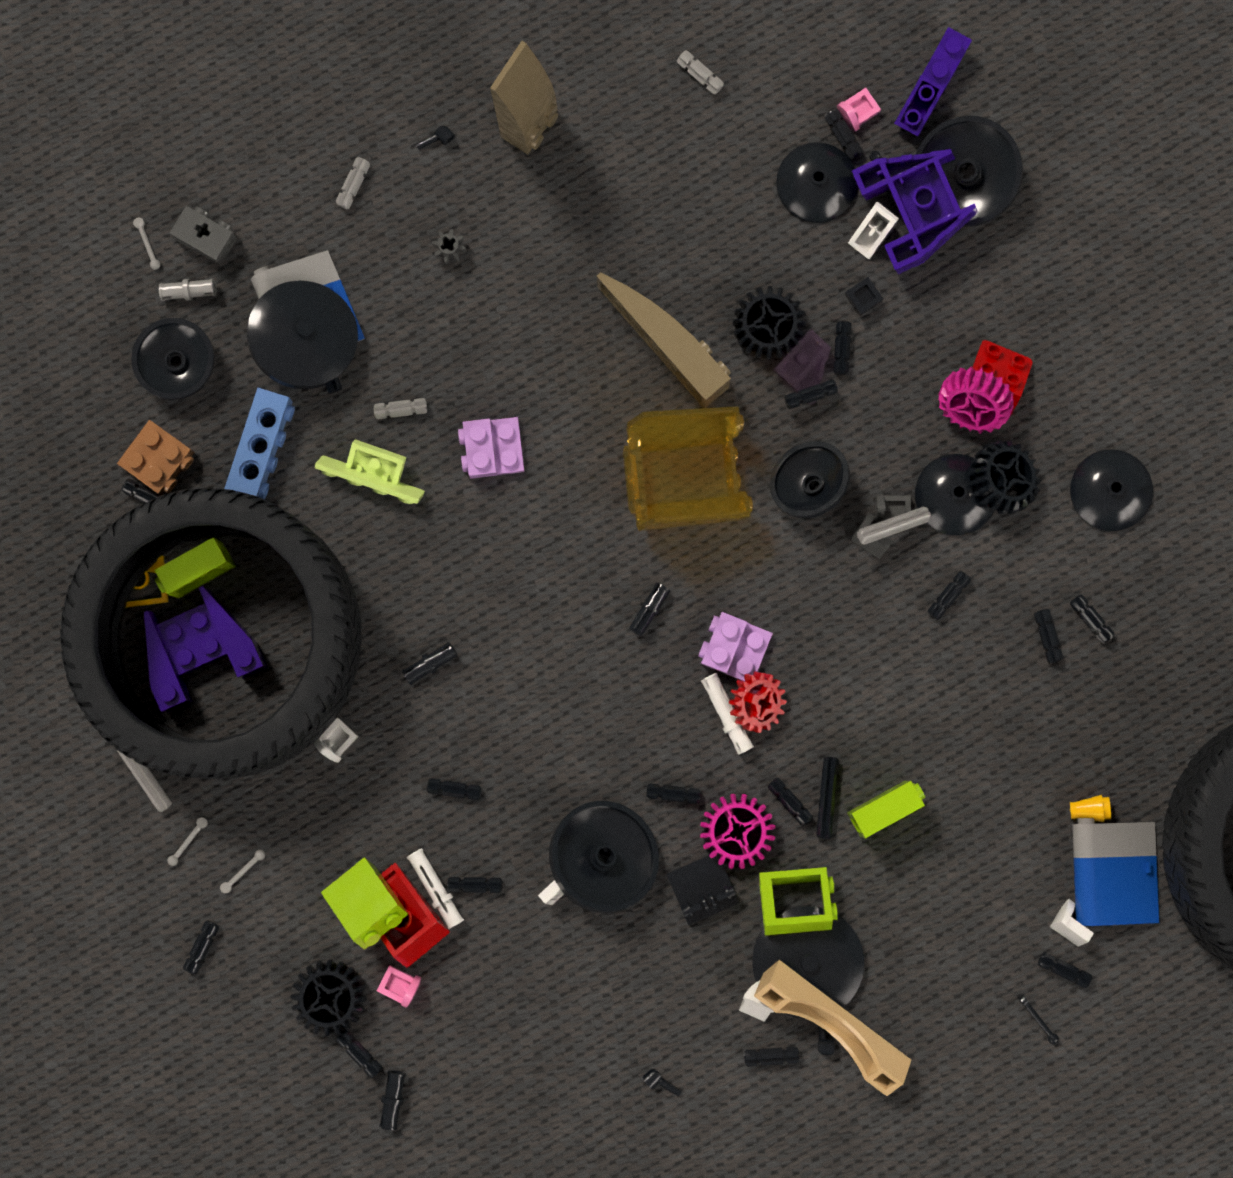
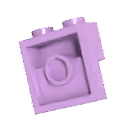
(491, 447)
(734, 646)

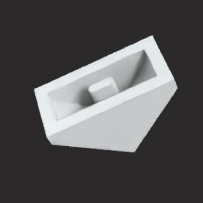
(873, 230)

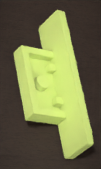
(372, 468)

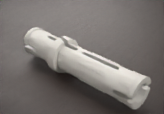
(721, 703)
(435, 888)

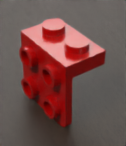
(1006, 364)

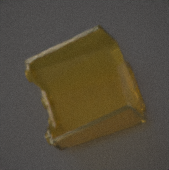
(684, 468)

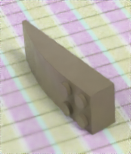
(524, 100)
(670, 341)

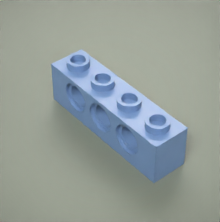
(263, 405)

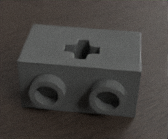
(188, 230)

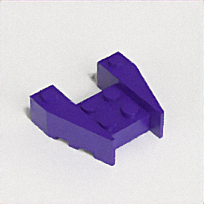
(922, 199)
(194, 642)

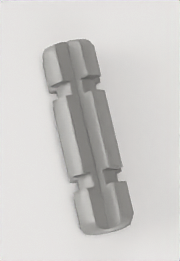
(700, 72)
(352, 183)
(400, 408)

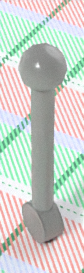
(139, 224)
(201, 823)
(226, 887)

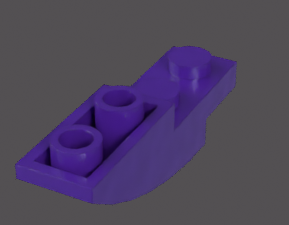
(933, 82)

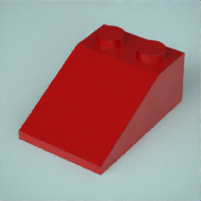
(421, 926)

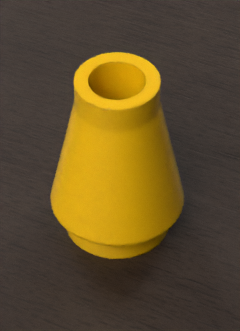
(1094, 807)

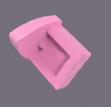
(858, 109)
(399, 986)

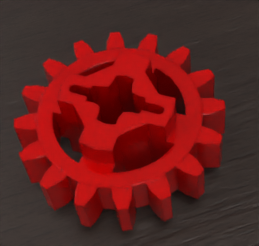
(757, 702)

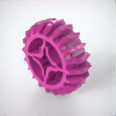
(976, 400)
(758, 821)

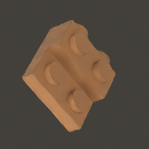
(156, 458)

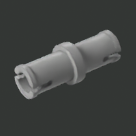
(187, 289)

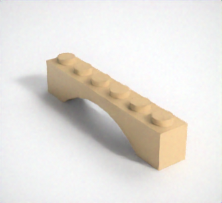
(877, 1059)

